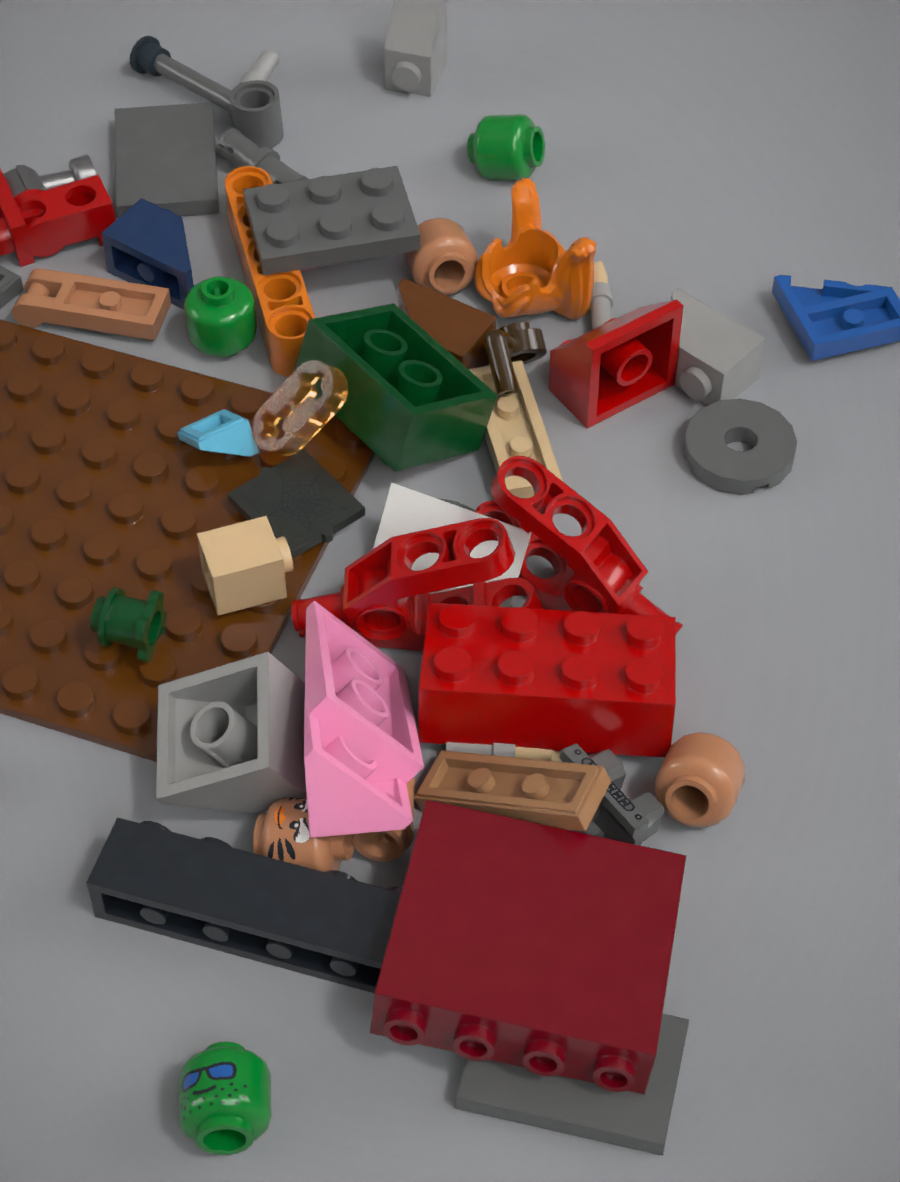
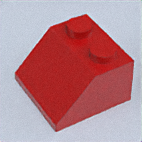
(618, 362)

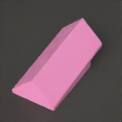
(356, 732)

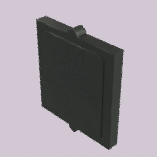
(299, 502)

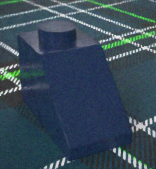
(150, 249)

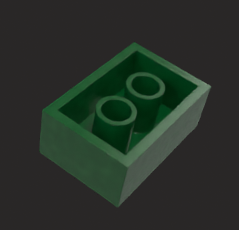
(403, 386)

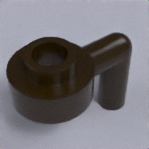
(508, 345)

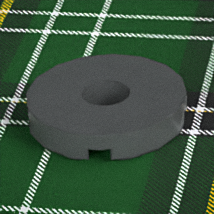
(743, 422)

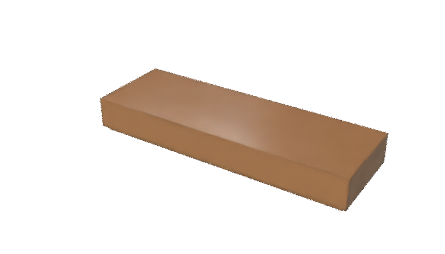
(517, 788)

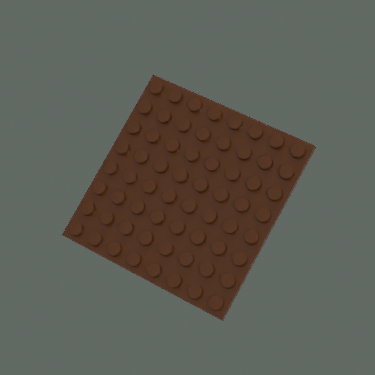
(112, 499)

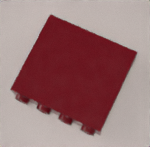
(531, 947)

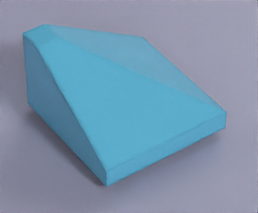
(221, 433)

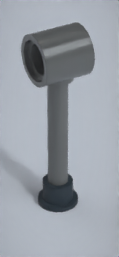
(251, 105)

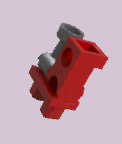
(51, 209)

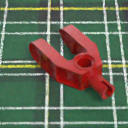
(591, 569)
(391, 601)

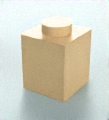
(244, 564)

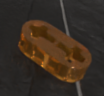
(299, 408)

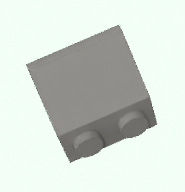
(232, 737)

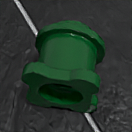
(129, 621)

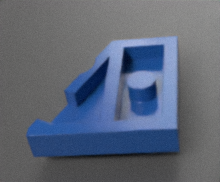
(839, 315)

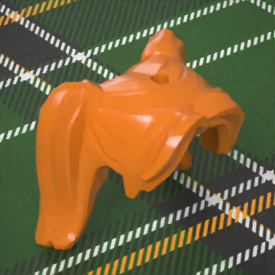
(534, 269)

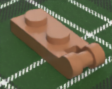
(92, 304)

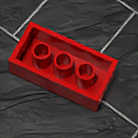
(548, 679)

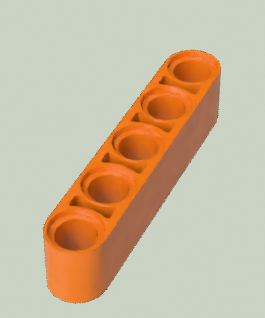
(279, 298)

